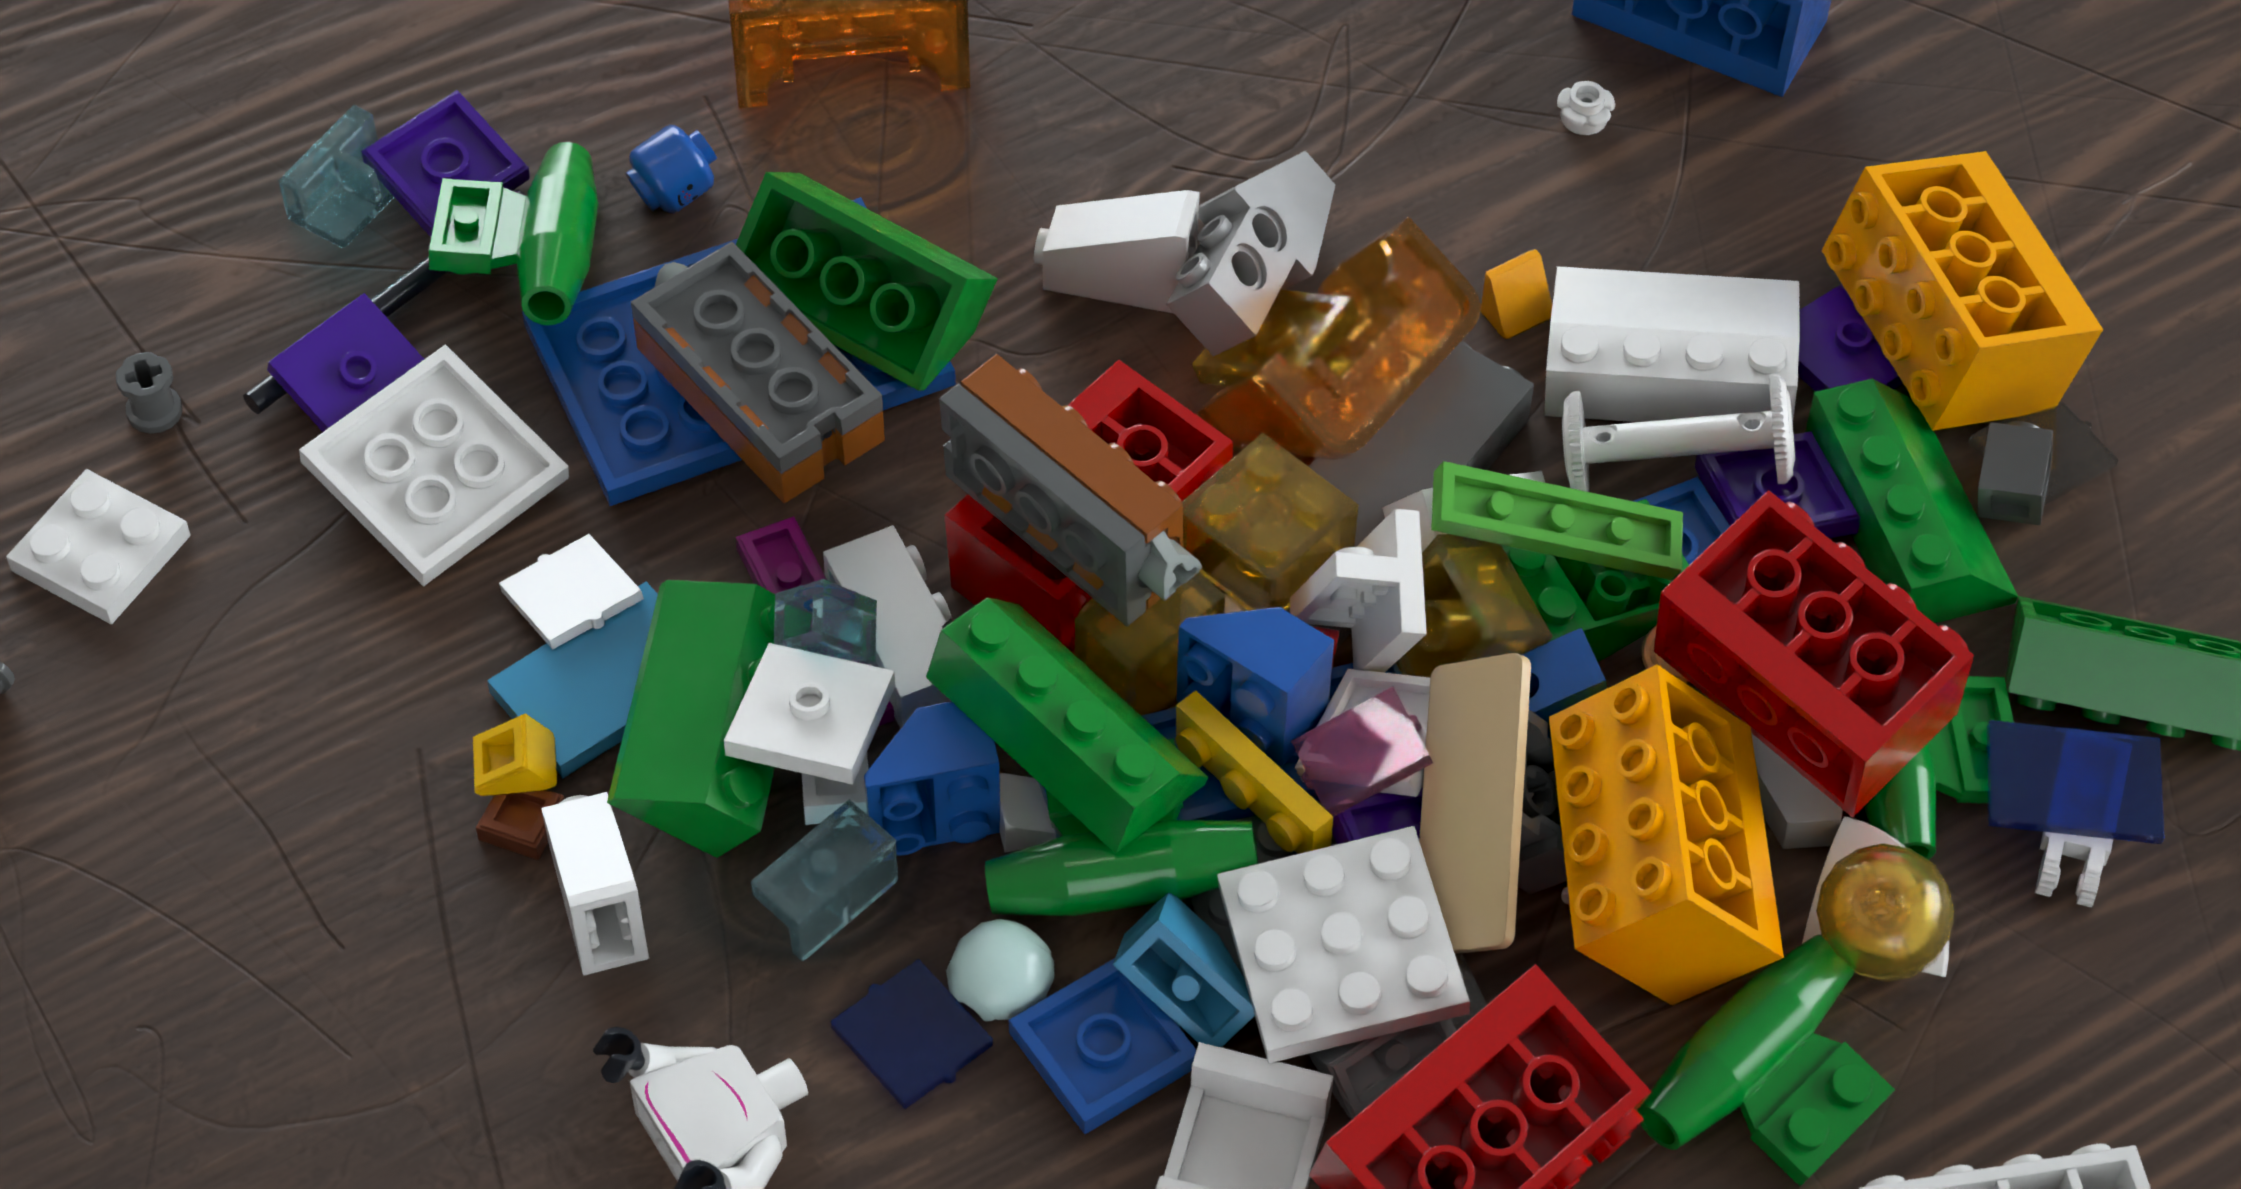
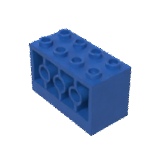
(1739, 38)

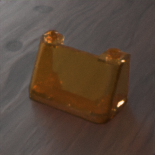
(776, 32)
(1409, 321)

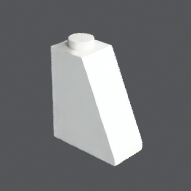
(1120, 248)
(595, 882)

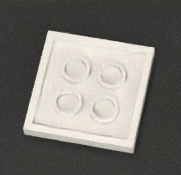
(434, 464)
(1342, 944)

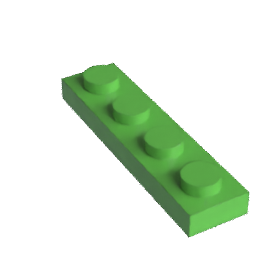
(1557, 520)

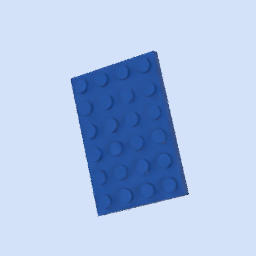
(626, 412)

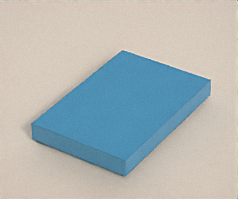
(582, 685)

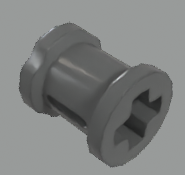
(151, 401)

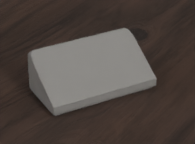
(1373, 1065)

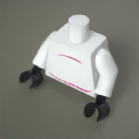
(706, 1108)

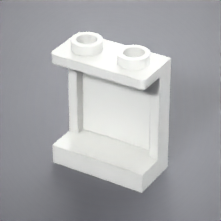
(1247, 1124)

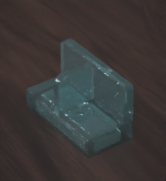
(330, 184)
(828, 877)

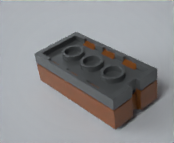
(757, 370)
(1065, 490)

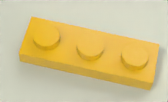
(1251, 777)

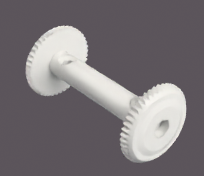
(1678, 436)

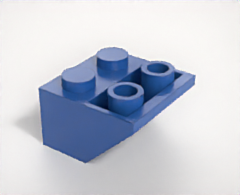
(1259, 673)
(935, 781)

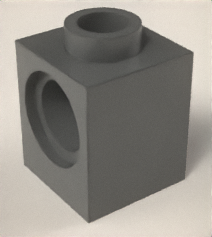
(2015, 472)

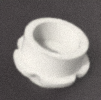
(1585, 107)

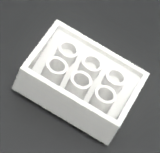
(1669, 343)

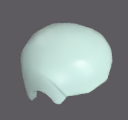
(1000, 969)

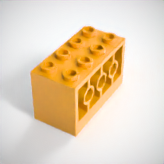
(1960, 290)
(1664, 837)

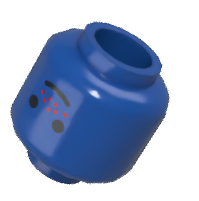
(671, 168)

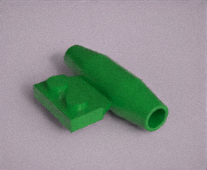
(543, 233)
(1948, 763)
(1085, 876)
(1763, 1056)

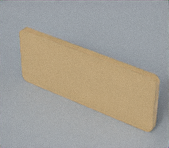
(1476, 796)

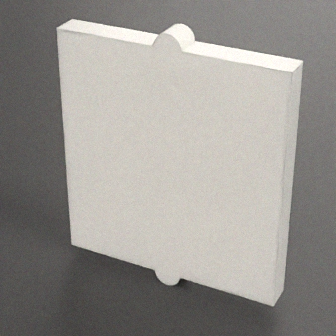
(571, 591)

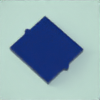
(911, 1033)

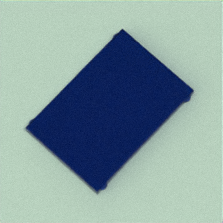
(2075, 782)

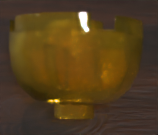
(1890, 943)

